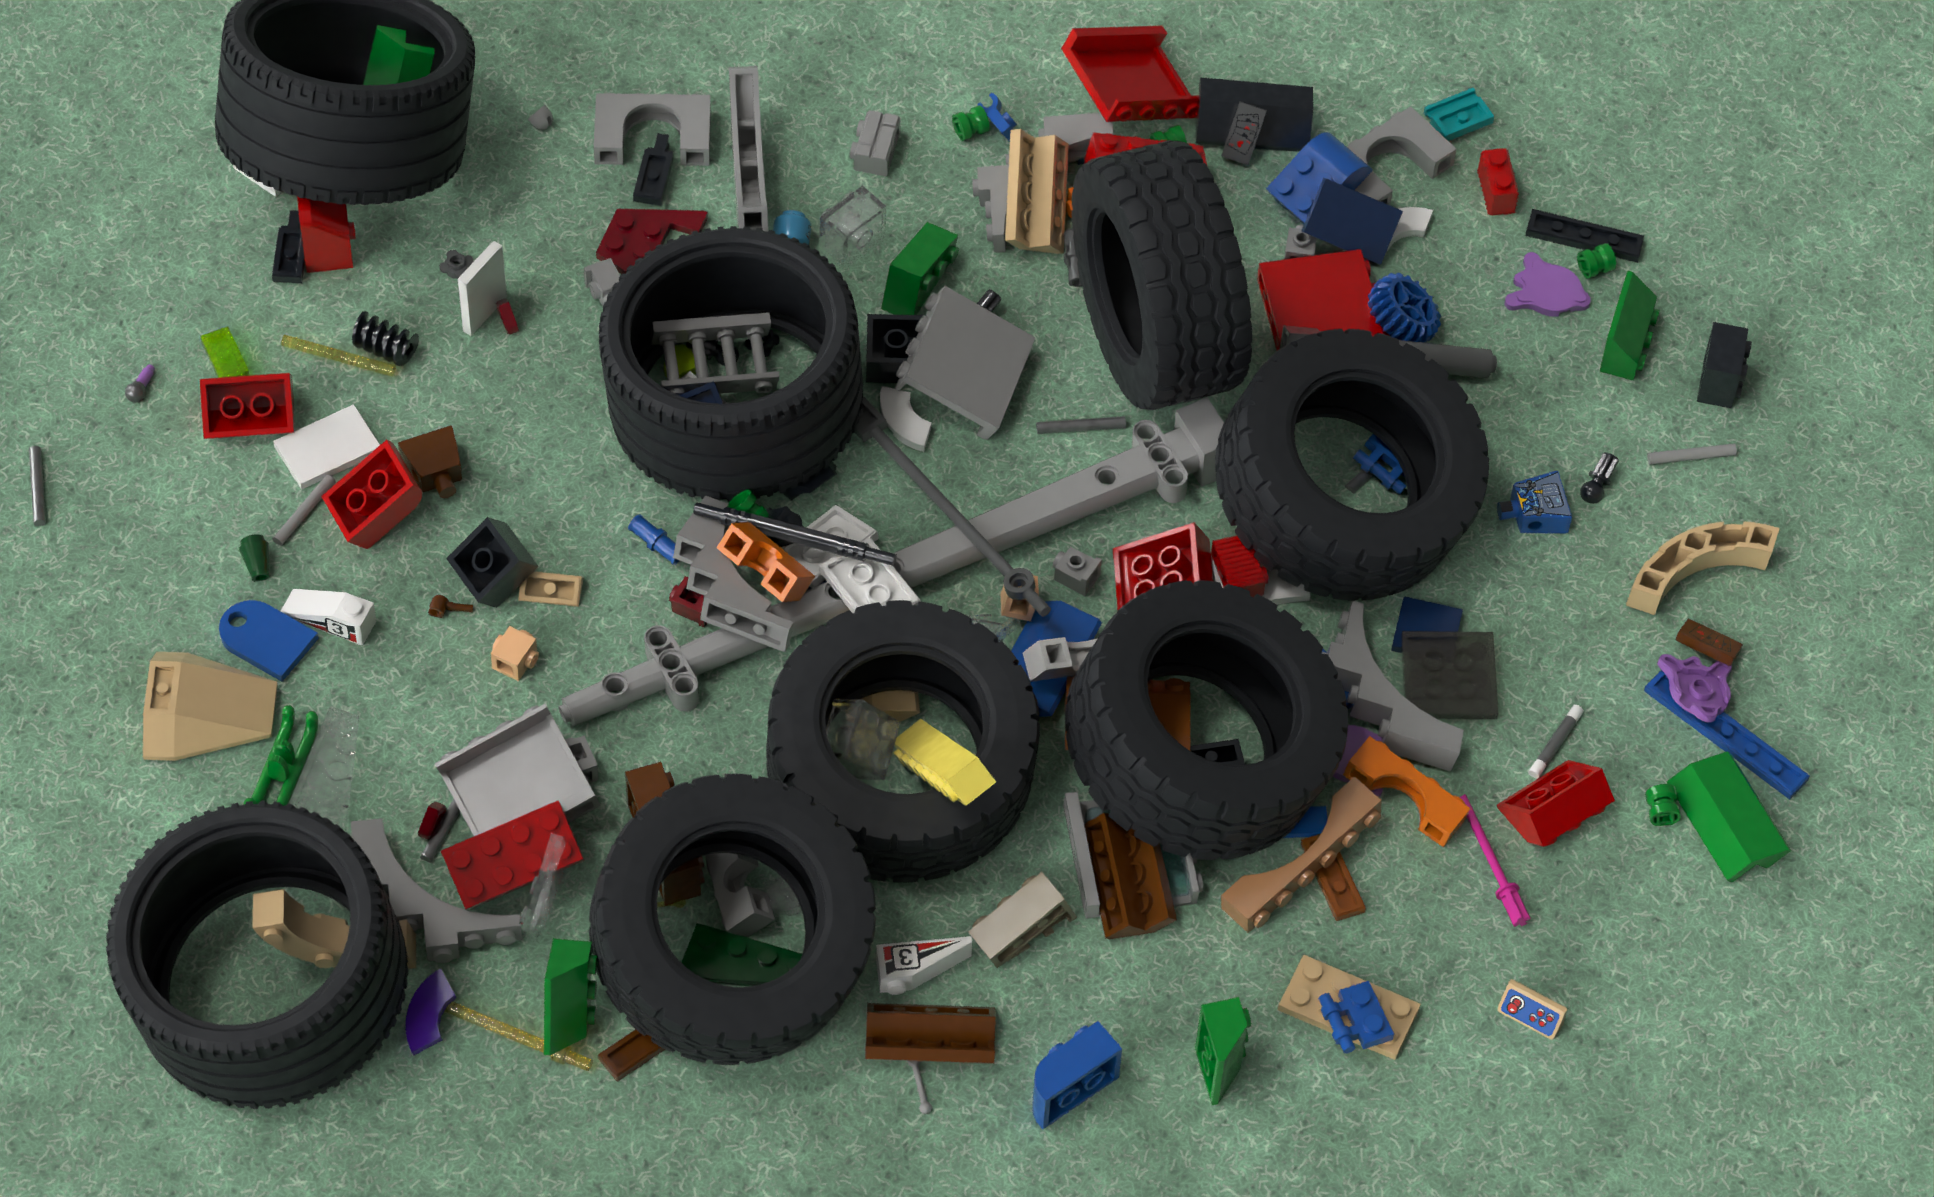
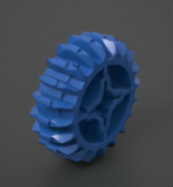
(1404, 308)

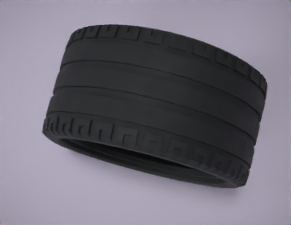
(307, 124)
(750, 443)
(205, 868)

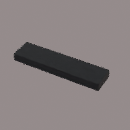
(1583, 234)

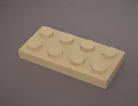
(1317, 978)

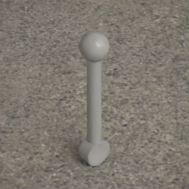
(925, 1107)

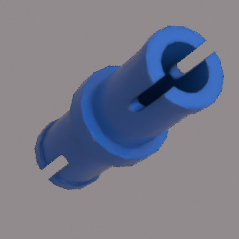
(655, 538)

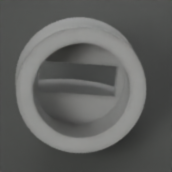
(541, 118)

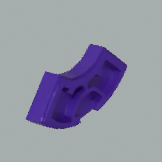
(426, 1010)

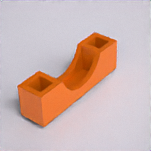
(1381, 768)

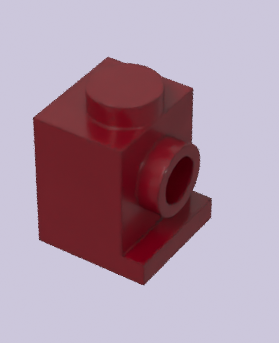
(682, 602)

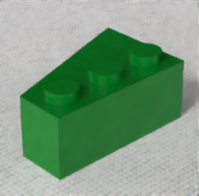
(918, 269)

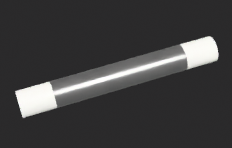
(1555, 741)

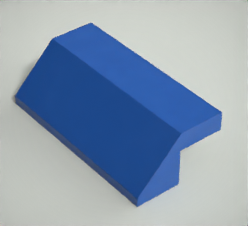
(1059, 623)

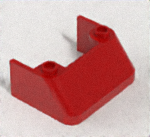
(325, 235)

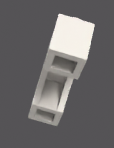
(1055, 658)

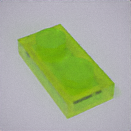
(224, 353)

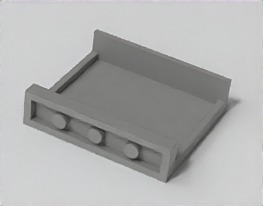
(966, 359)
(516, 772)

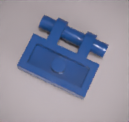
(1369, 463)
(1365, 1016)

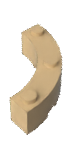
(1697, 550)
(308, 937)

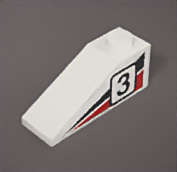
(332, 613)
(913, 963)

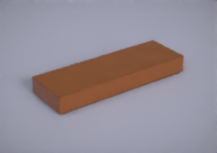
(1337, 886)

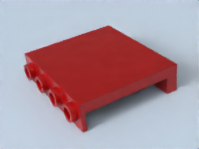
(1129, 73)
(1318, 293)

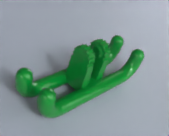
(282, 761)

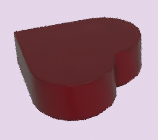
(507, 316)
(431, 820)

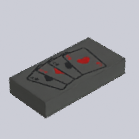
(1243, 133)

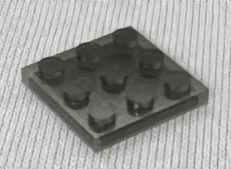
(1450, 673)

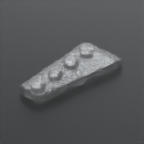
(329, 769)

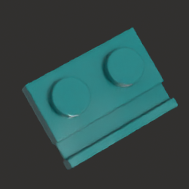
(1459, 114)

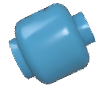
(794, 225)

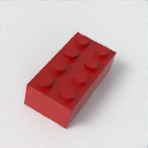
(509, 855)

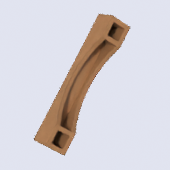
(1257, 895)

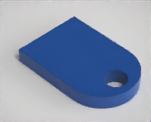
(267, 638)

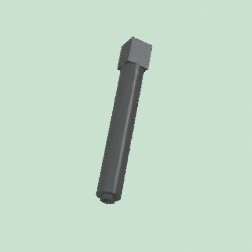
(1454, 359)

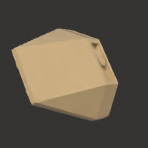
(203, 707)

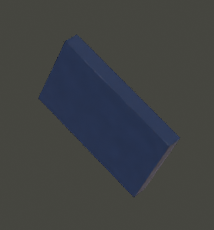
(1352, 220)

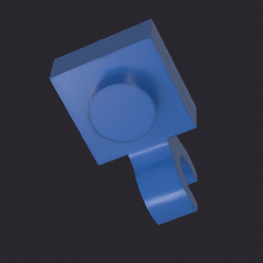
(1002, 122)

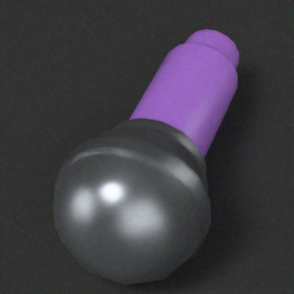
(136, 391)

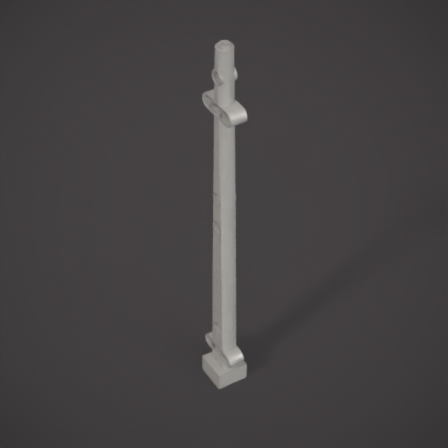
(1133, 472)

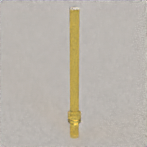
(518, 1035)

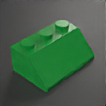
(1630, 329)
(568, 994)
(1221, 1044)

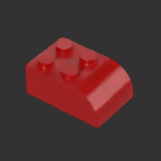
(373, 496)

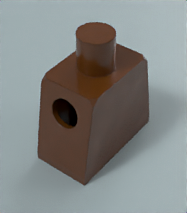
(433, 460)

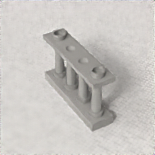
(725, 330)

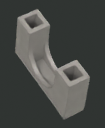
(620, 112)
(1406, 135)

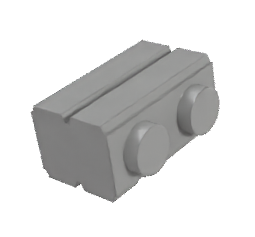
(876, 142)

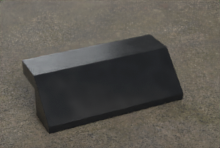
(1287, 116)

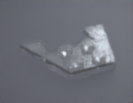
(543, 891)

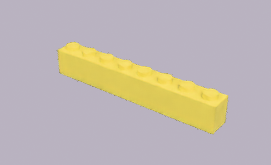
(942, 763)

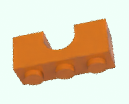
(781, 572)

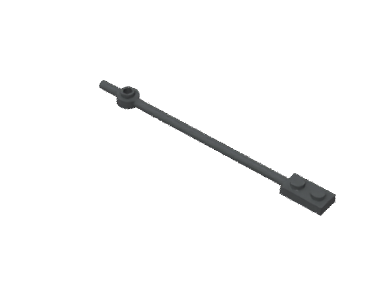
(872, 425)

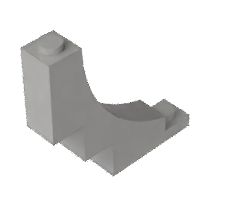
(727, 596)

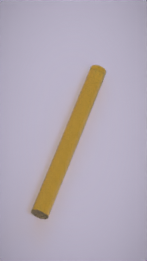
(338, 355)

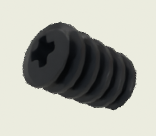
(382, 341)

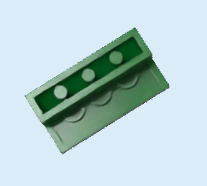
(395, 60)
(1728, 815)

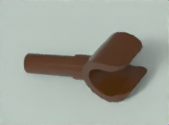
(440, 604)

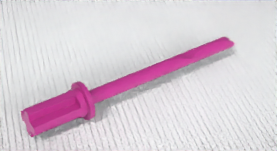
(1507, 892)

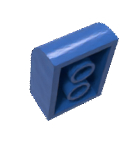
(1319, 159)
(1074, 1073)

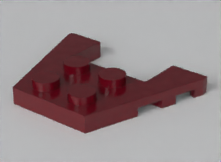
(640, 230)

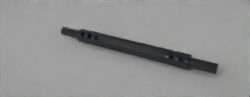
(798, 534)

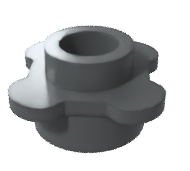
(453, 270)

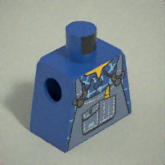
(1538, 505)

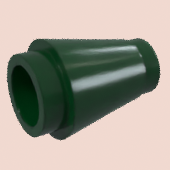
(255, 554)

